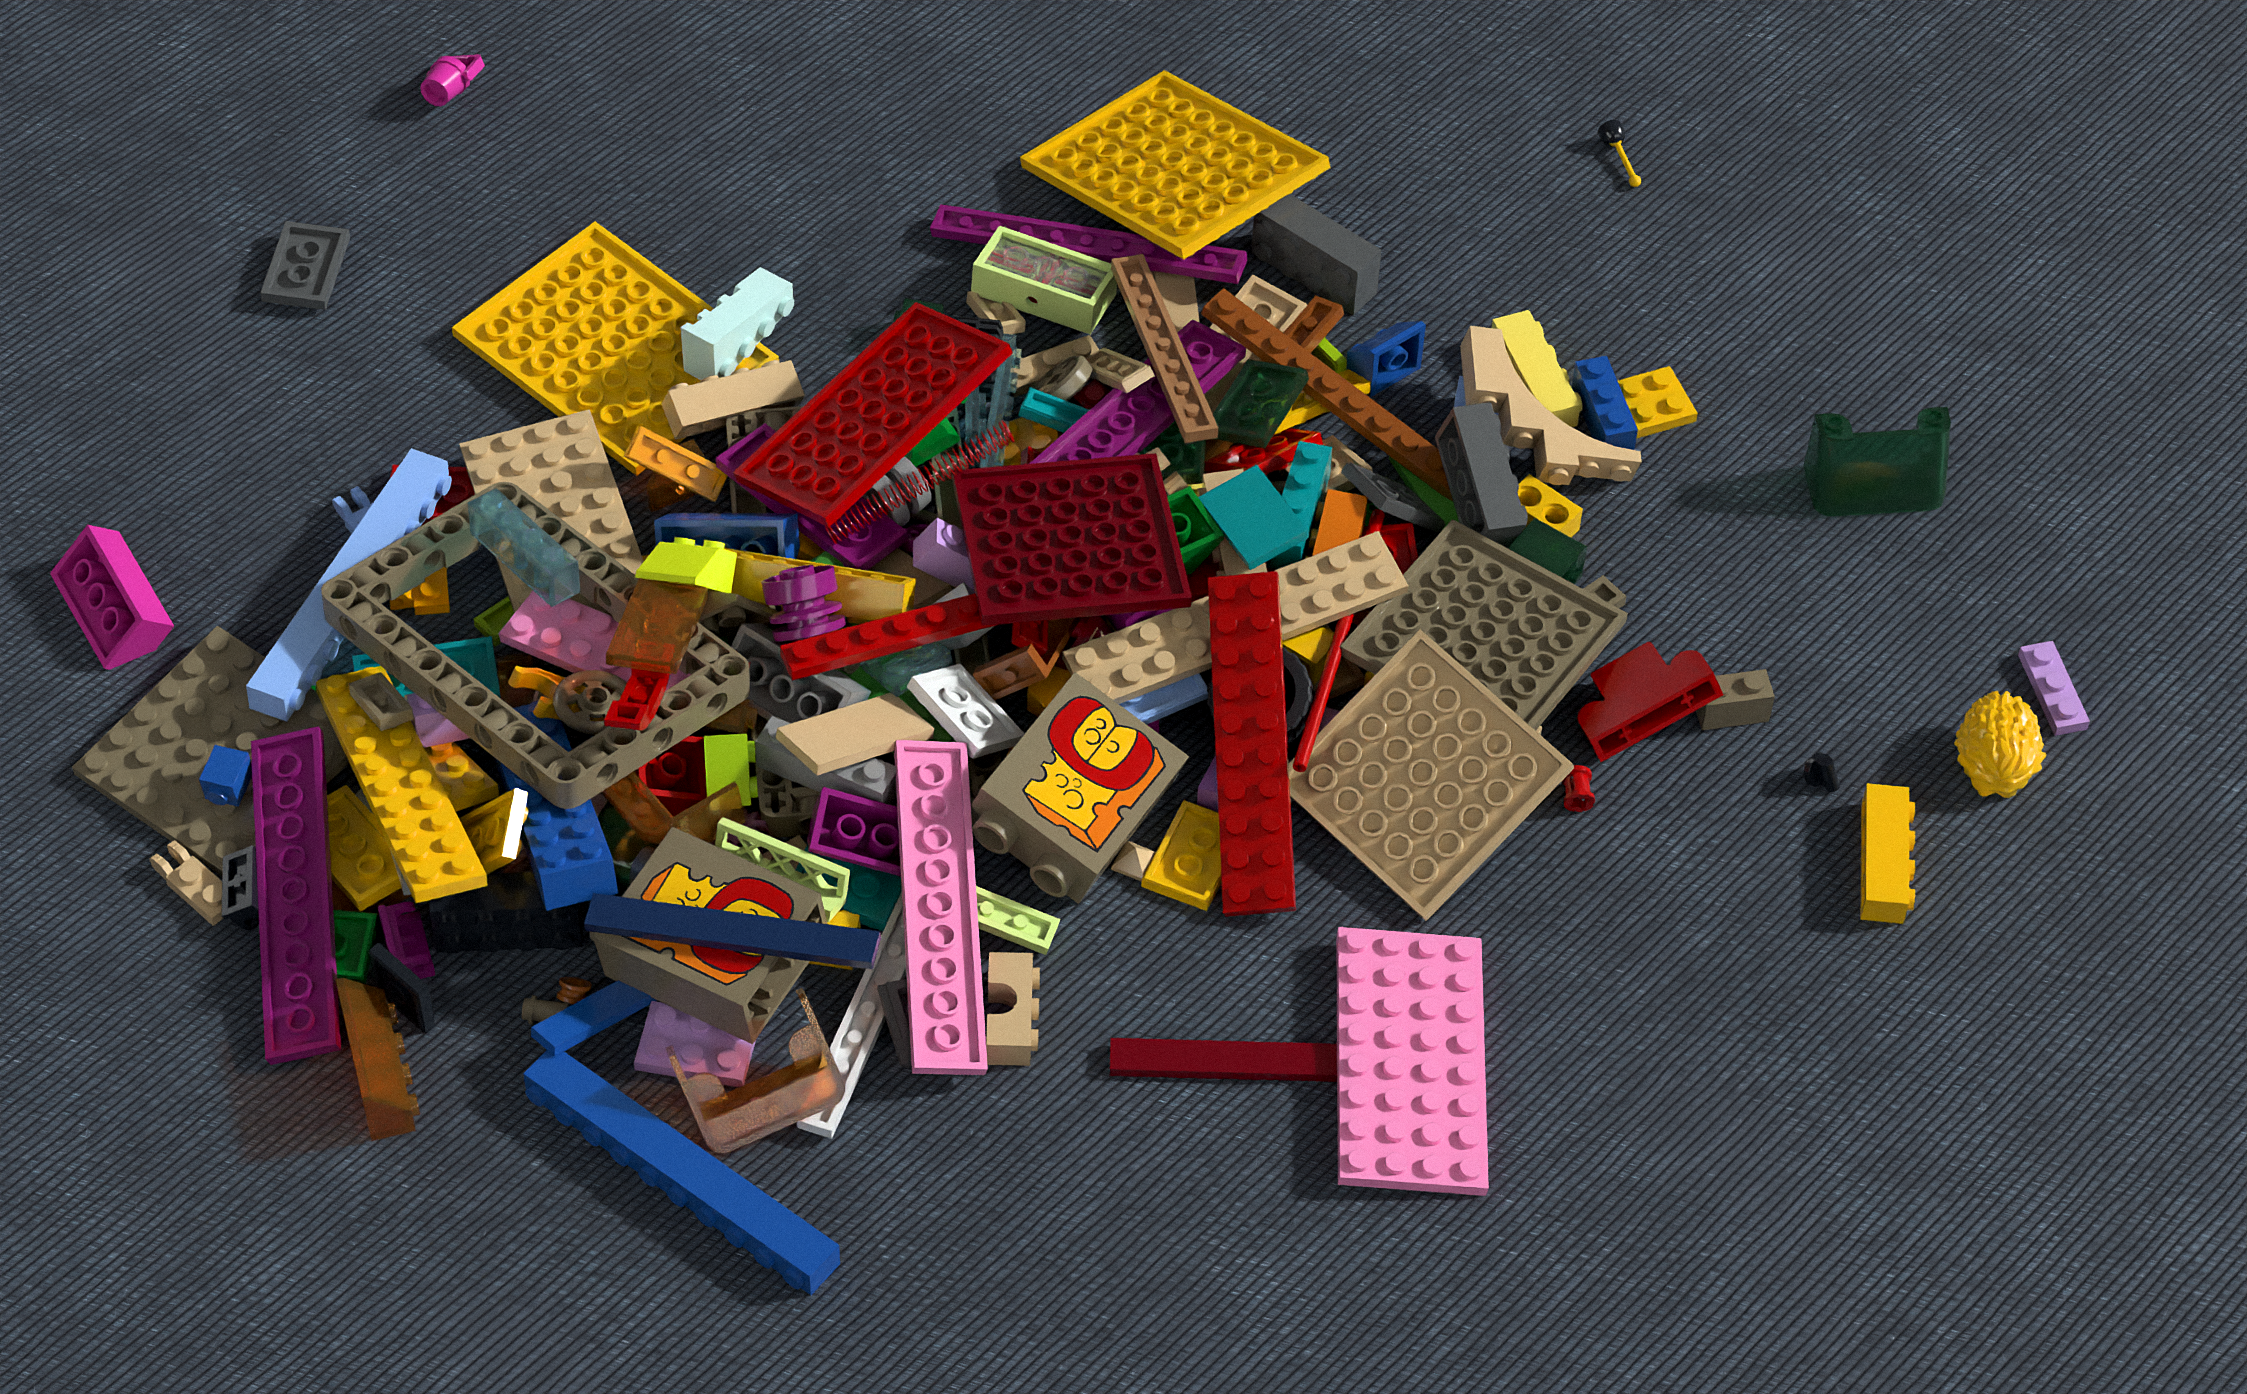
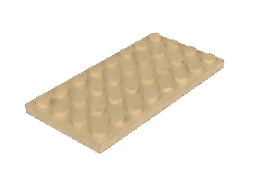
(567, 473)

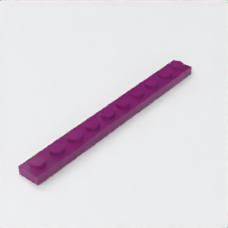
(979, 226)

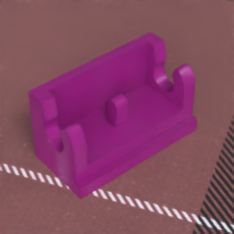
(406, 937)

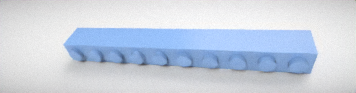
(309, 640)

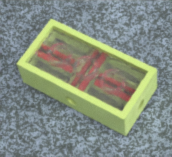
(1044, 279)

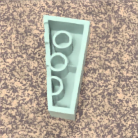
(736, 325)

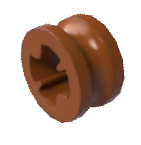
(573, 989)

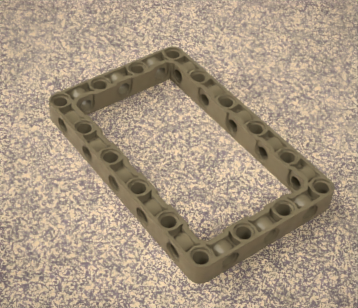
(564, 778)

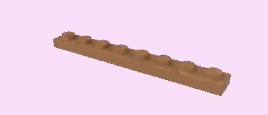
(1164, 348)

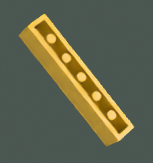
(862, 592)

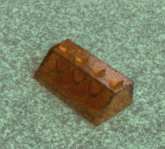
(377, 1059)

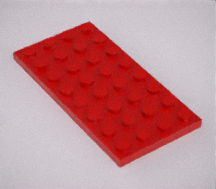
(872, 413)

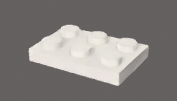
(965, 710)

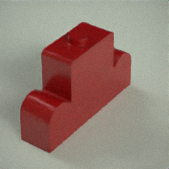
(1644, 697)

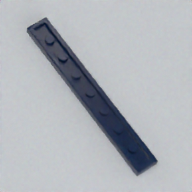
(732, 931)

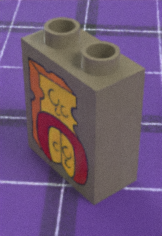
(1074, 789)
(714, 985)

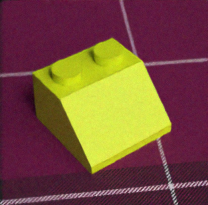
(691, 564)

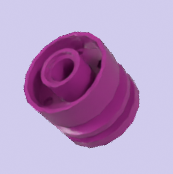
(802, 597)

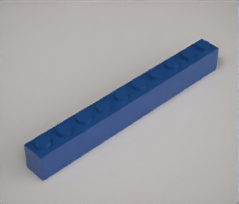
(682, 1170)

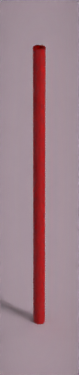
(1328, 673)

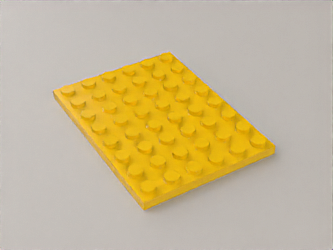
(1175, 163)
(594, 334)

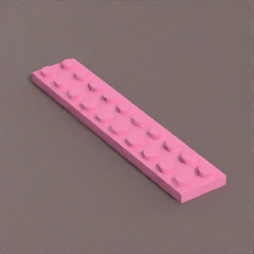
(940, 909)

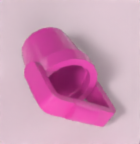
(450, 77)

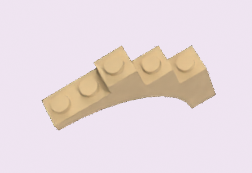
(1526, 423)

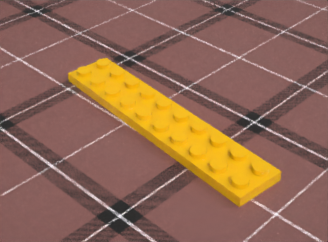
(403, 795)

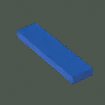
(589, 1017)

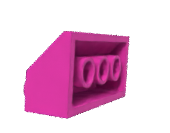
(111, 597)

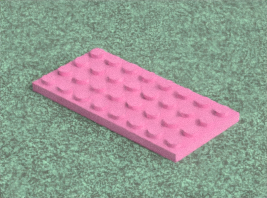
(1411, 1062)

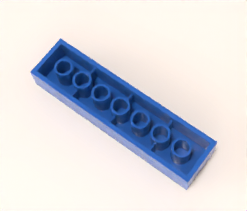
(560, 843)

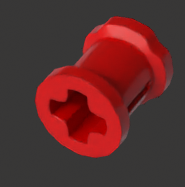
(1578, 789)

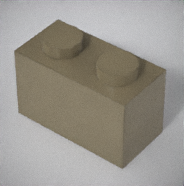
(1745, 701)

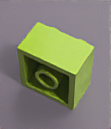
(728, 762)

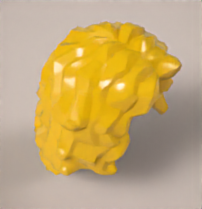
(2000, 744)

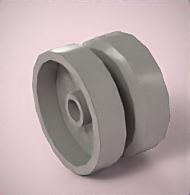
(898, 471)

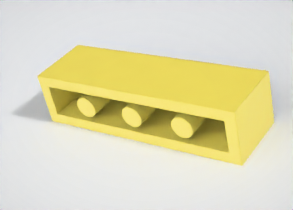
(1538, 365)

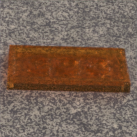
(657, 626)

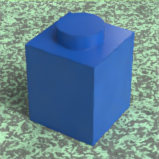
(226, 776)

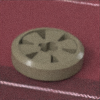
(1065, 378)

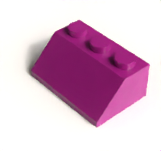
(855, 831)

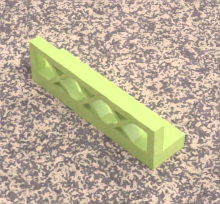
(832, 897)

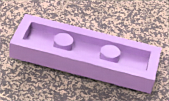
(2053, 688)

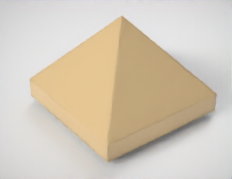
(1133, 860)

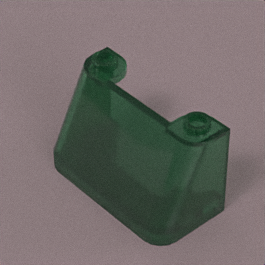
(1878, 469)

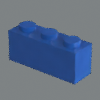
(1604, 403)

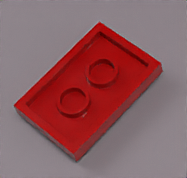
(1272, 458)

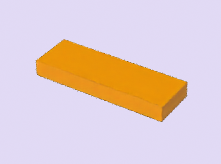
(675, 463)

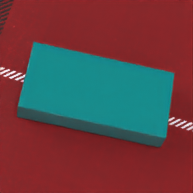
(1050, 410)

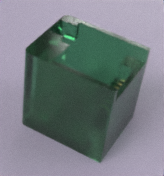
(1551, 550)

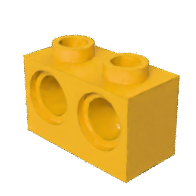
(1549, 506)

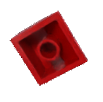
(677, 775)

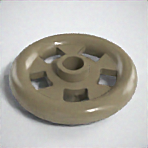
(592, 702)

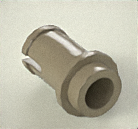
(540, 1010)

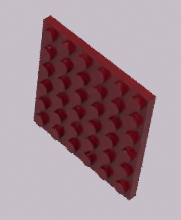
(1070, 539)

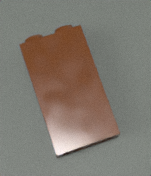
(1024, 664)

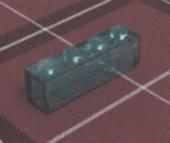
(524, 547)

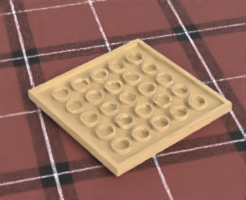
(1425, 774)

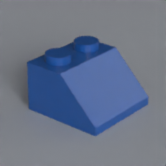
(1388, 355)

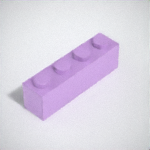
(943, 553)

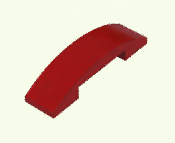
(638, 701)

